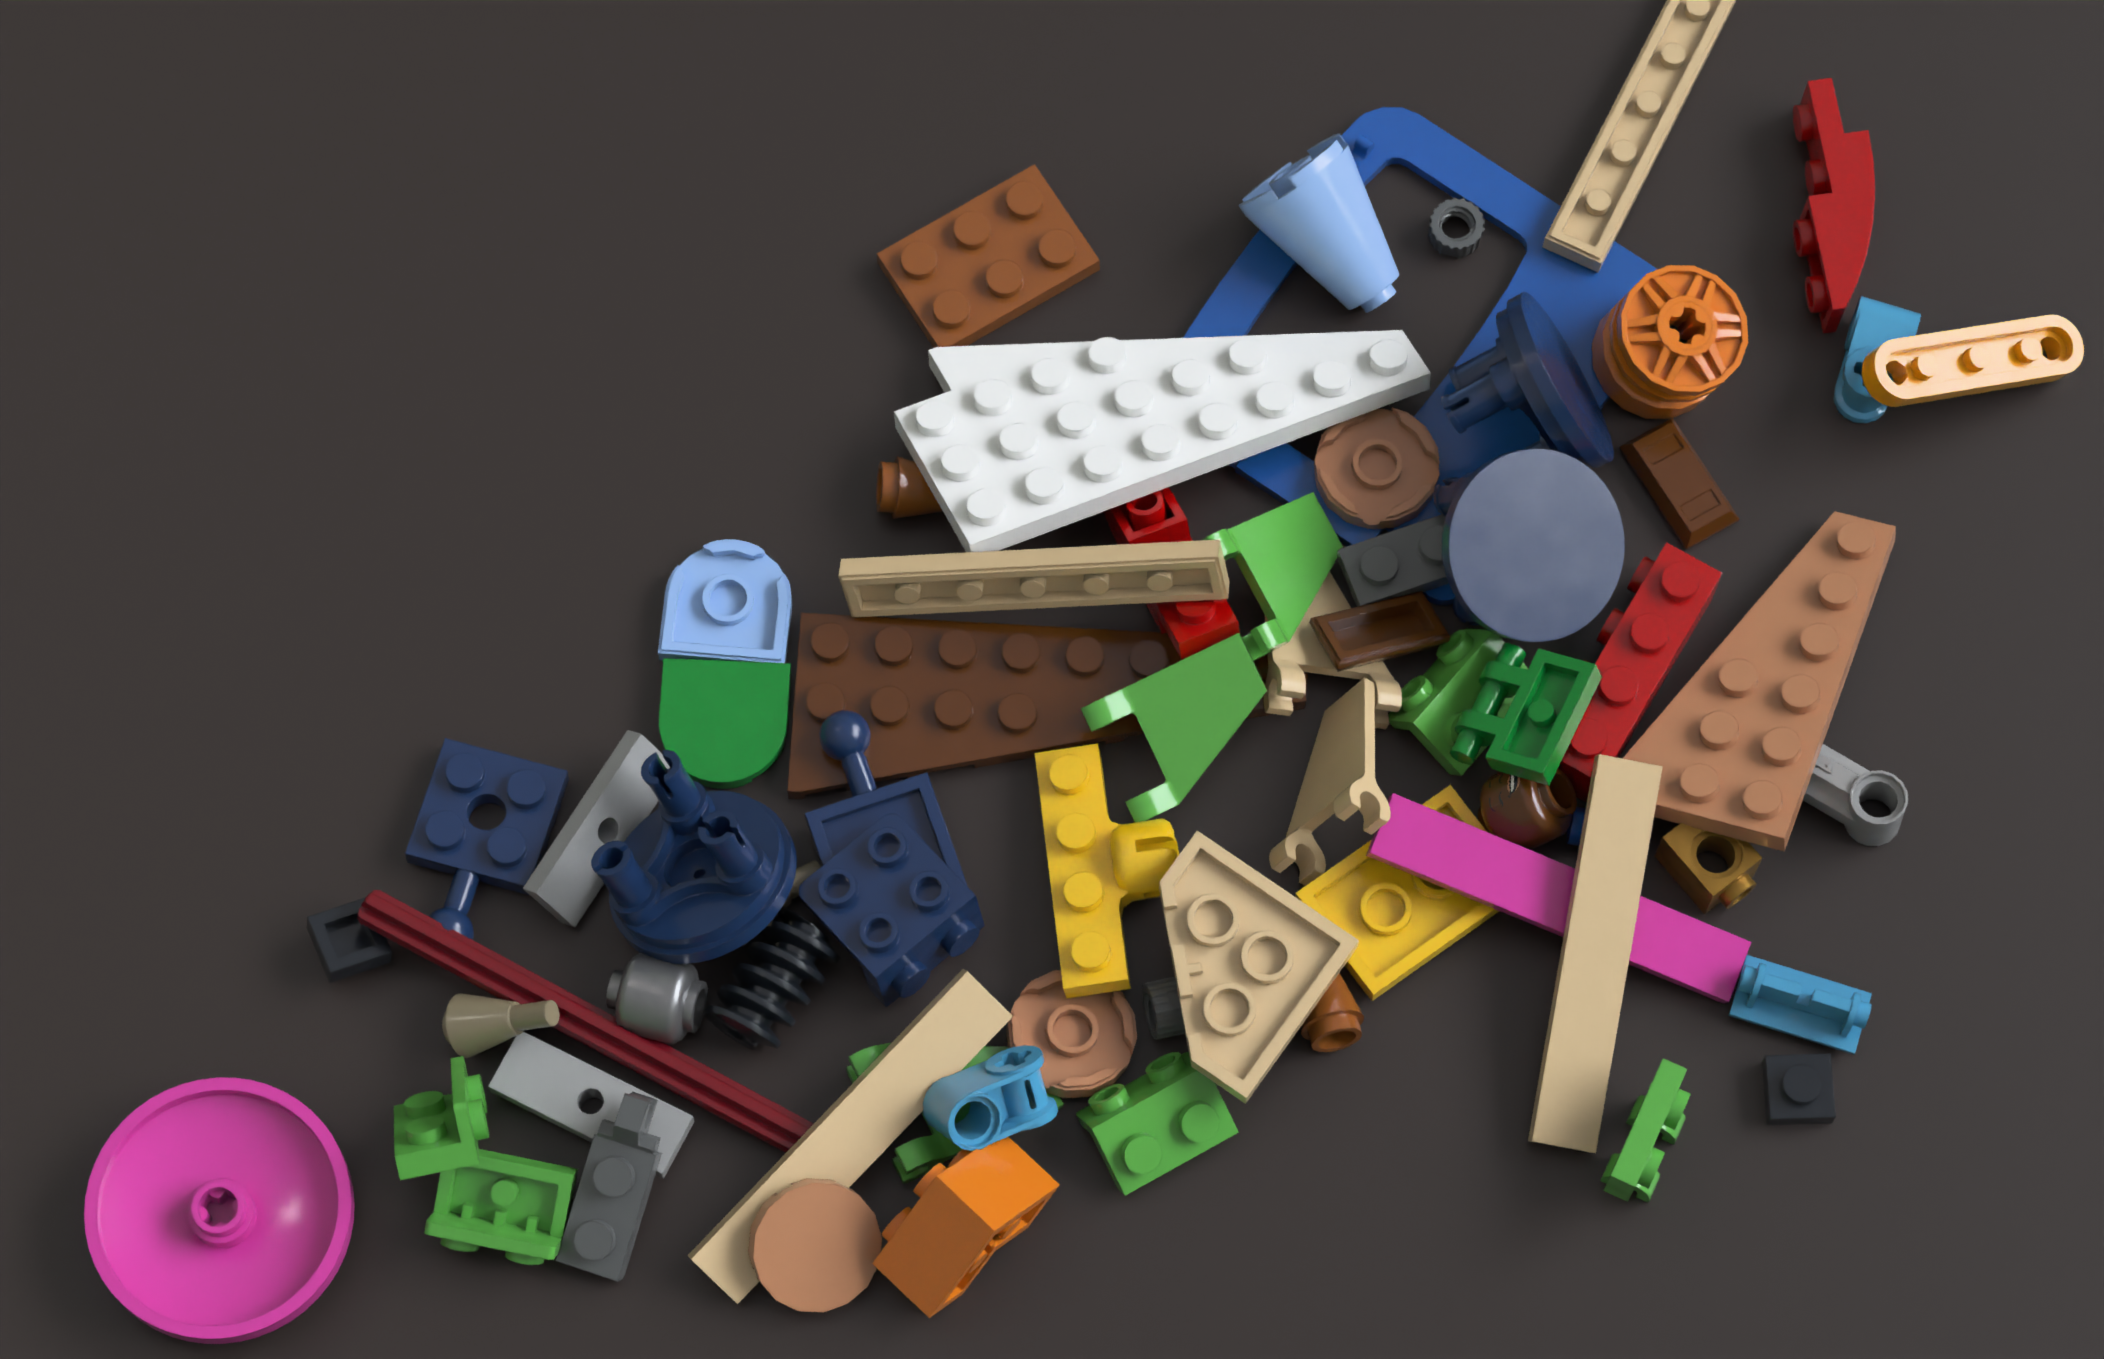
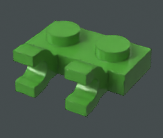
(1651, 1114)

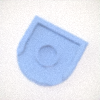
(727, 606)

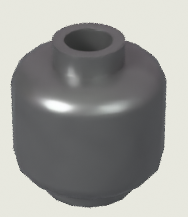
(657, 998)

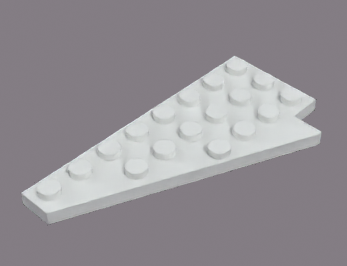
(1089, 425)

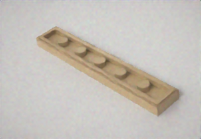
(1635, 130)
(1035, 578)
(1595, 953)
(862, 1118)

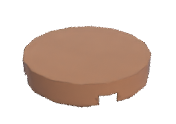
(1377, 468)
(1081, 1038)
(814, 1245)

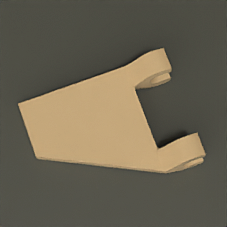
(1306, 654)
(1336, 781)

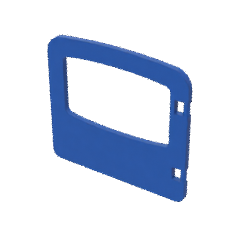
(1566, 291)

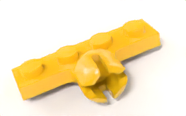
(1095, 868)

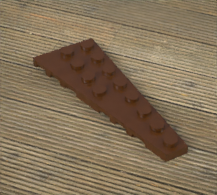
(961, 691)

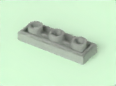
(606, 813)
(558, 1084)

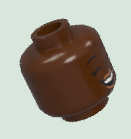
(1527, 810)

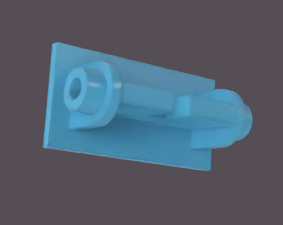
(1801, 1004)

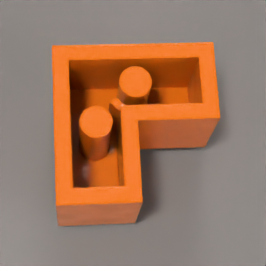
(962, 1221)

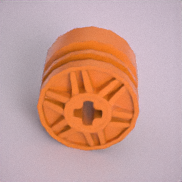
(1642, 357)

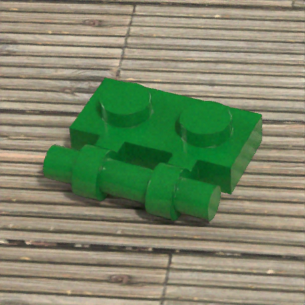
(1540, 718)

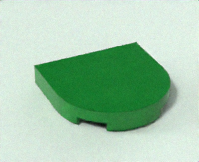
(724, 717)

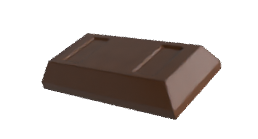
(1679, 483)
(1379, 631)

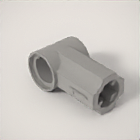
(1841, 786)

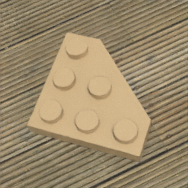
(1243, 962)

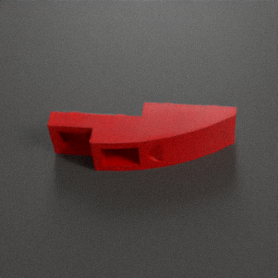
(1841, 202)
(1189, 624)

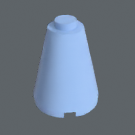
(1327, 224)

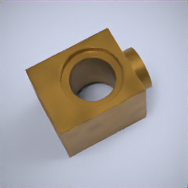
(1707, 889)

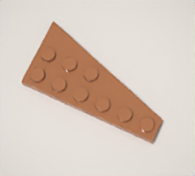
(1759, 708)

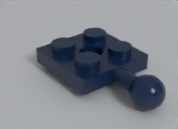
(832, 827)
(500, 856)

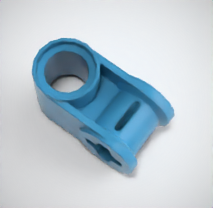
(1870, 327)
(1003, 1094)

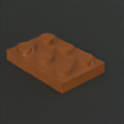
(988, 261)

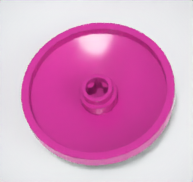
(219, 1210)

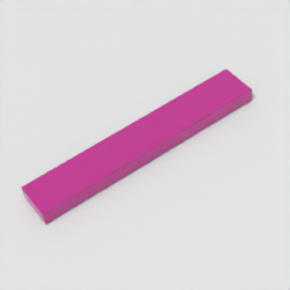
(1540, 893)

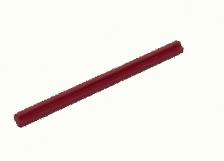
(583, 1021)

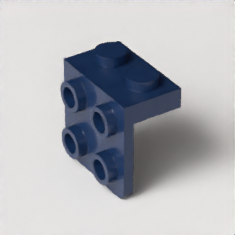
(893, 907)

